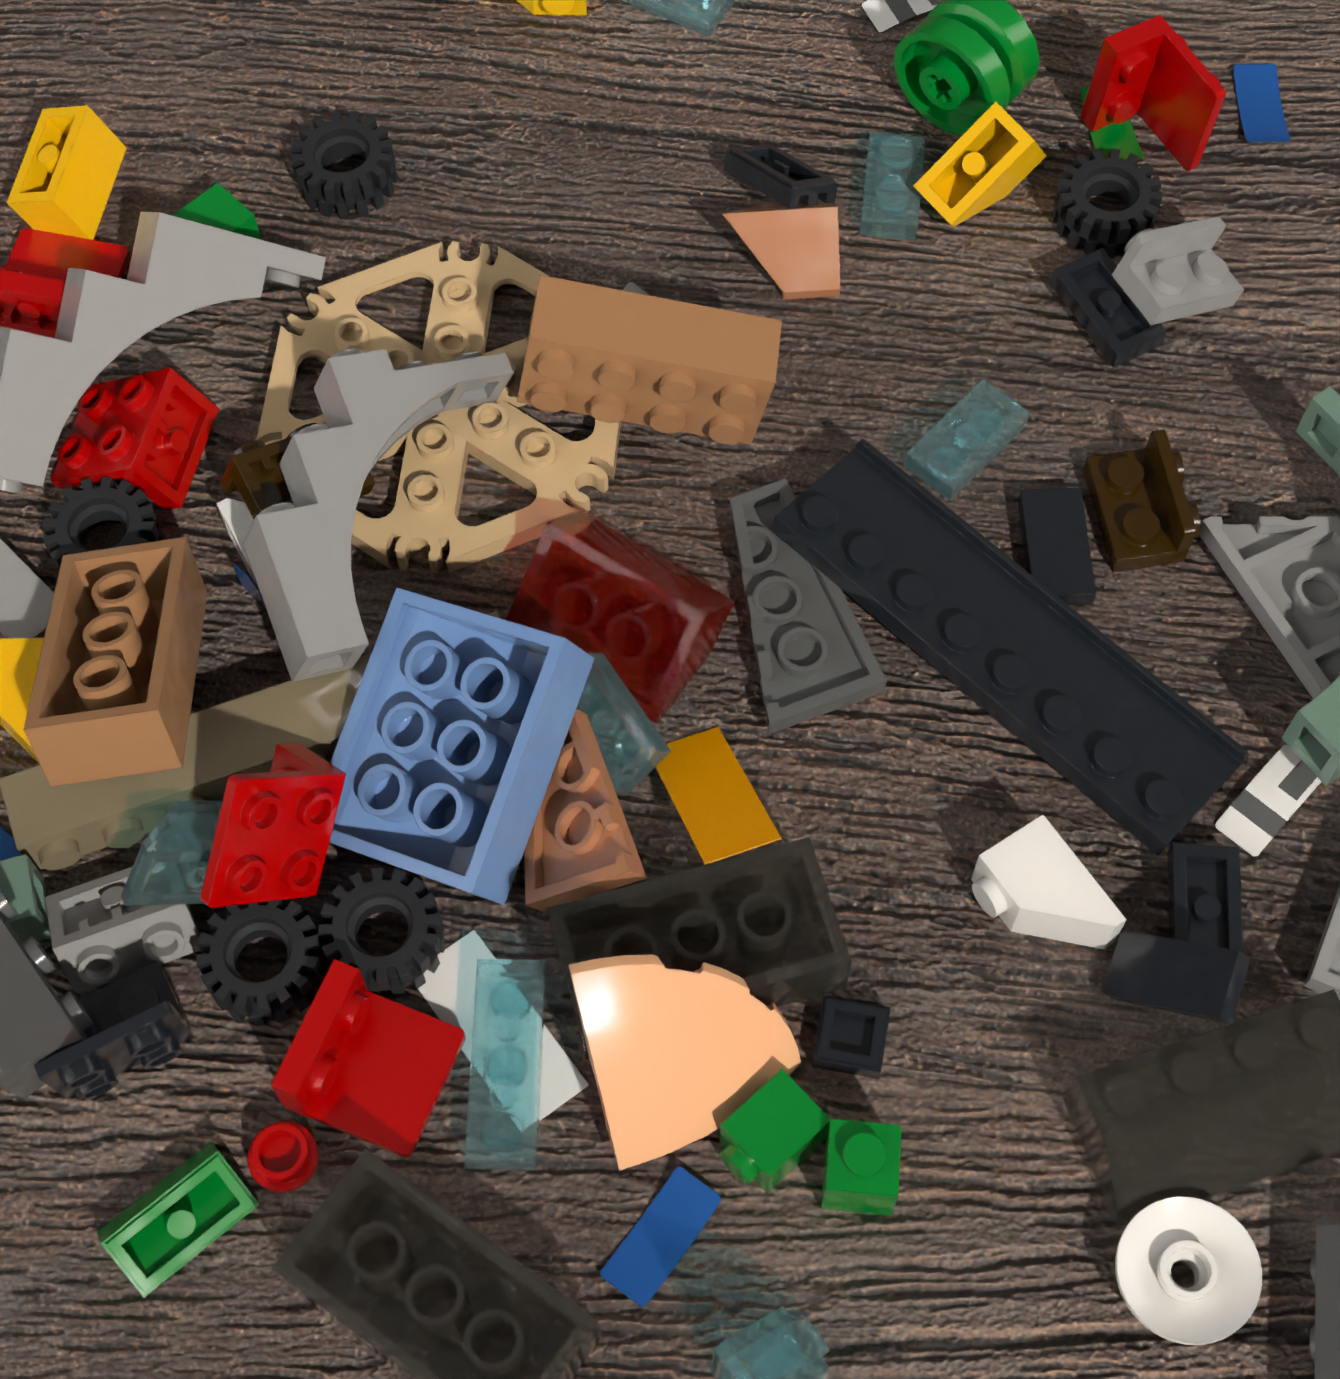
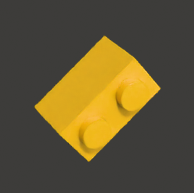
(67, 172)

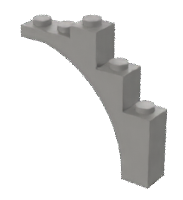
(305, 545)

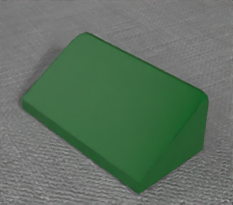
(176, 1219)

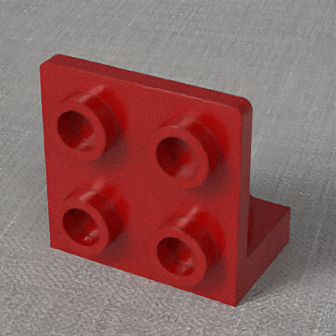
(1163, 81)
(37, 274)
(140, 431)
(274, 830)
(367, 1063)

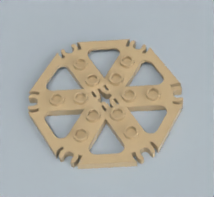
(439, 447)

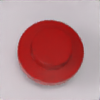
(283, 1156)

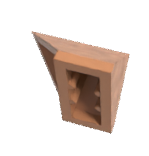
(794, 245)

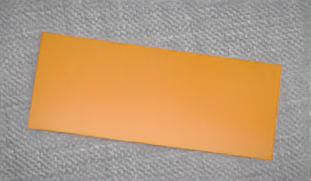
(715, 797)

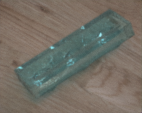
(506, 1065)

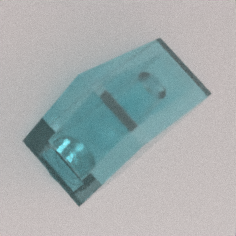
(174, 856)
(772, 1350)

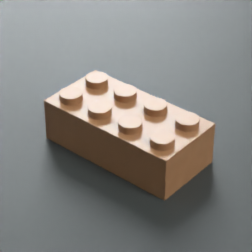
(648, 361)
(118, 663)

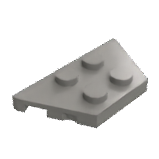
(1291, 585)

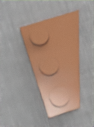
(580, 830)

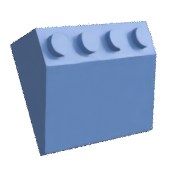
(454, 742)

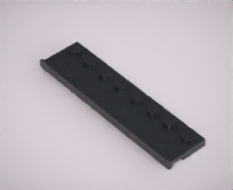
(1011, 645)

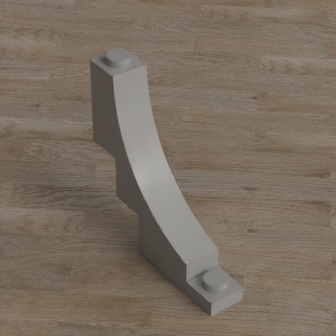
(170, 273)

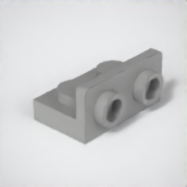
(1176, 272)
(106, 940)

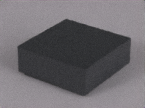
(851, 1037)

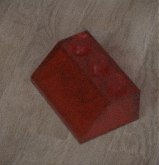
(621, 603)

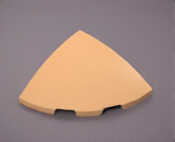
(674, 1049)

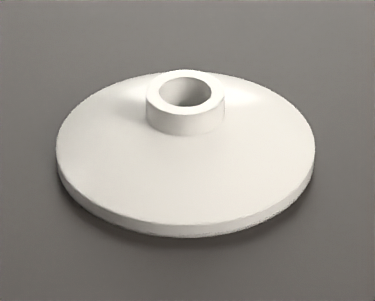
(1215, 1250)

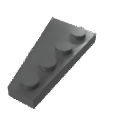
(799, 621)

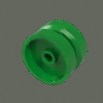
(965, 61)

